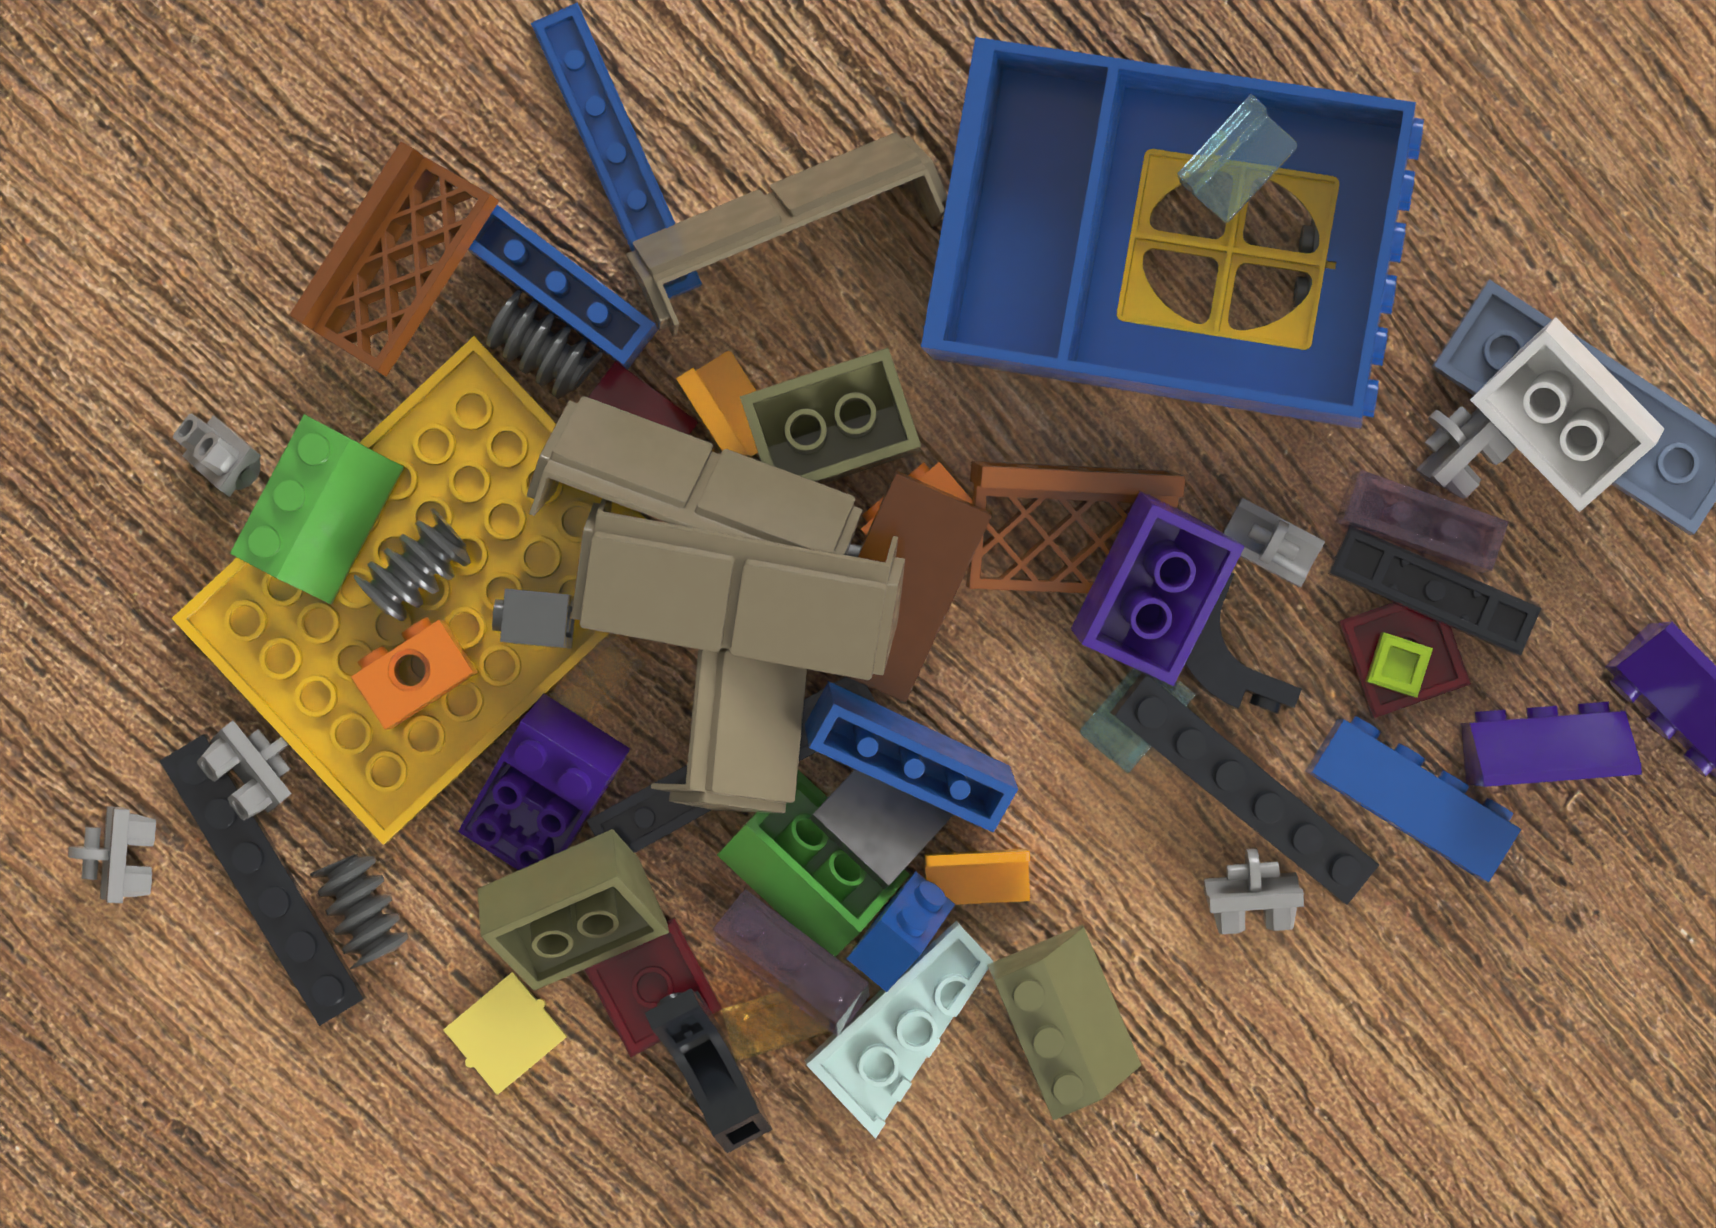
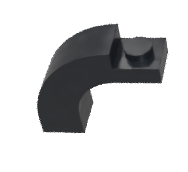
(1227, 679)
(710, 1068)

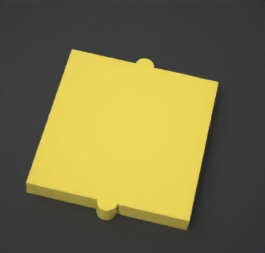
(505, 1033)

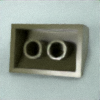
(834, 420)
(570, 910)
(1066, 1020)

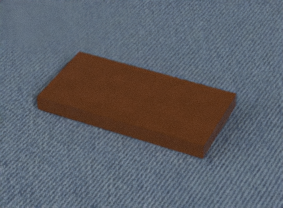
(938, 543)

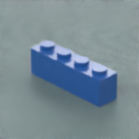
(563, 287)
(910, 757)
(1413, 799)

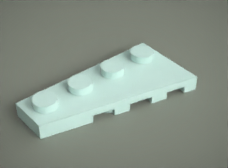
(898, 1029)

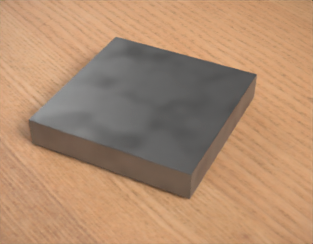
(878, 825)

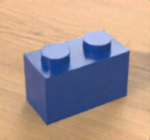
(901, 931)

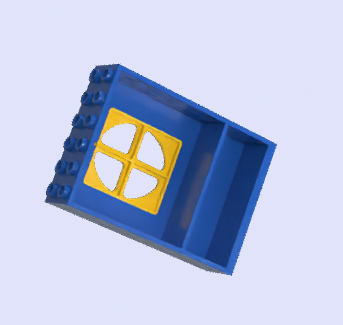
(1054, 224)

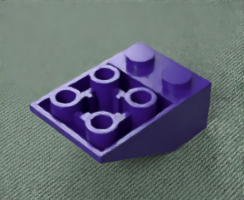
(543, 785)

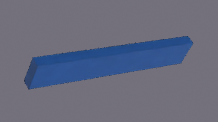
(606, 131)

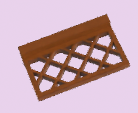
(370, 243)
(1064, 484)

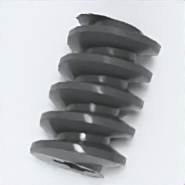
(541, 347)
(415, 567)
(360, 908)

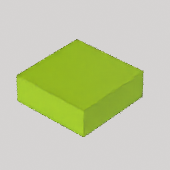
(1399, 665)

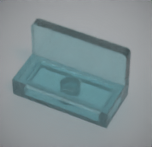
(1237, 160)
(1116, 739)

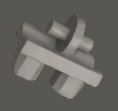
(1456, 444)
(218, 453)
(1273, 542)
(254, 762)
(117, 878)
(1253, 888)

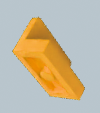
(716, 398)
(980, 875)

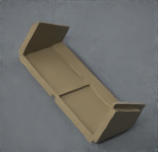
(789, 206)
(686, 482)
(737, 594)
(742, 735)

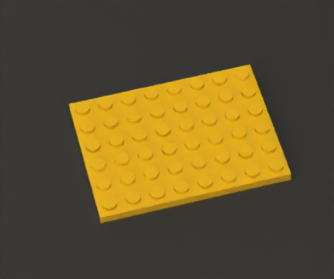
(471, 456)

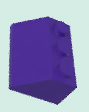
(1156, 589)
(1675, 686)
(1548, 746)

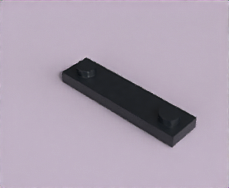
(1434, 591)

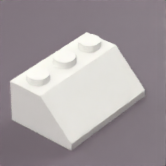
(1568, 414)

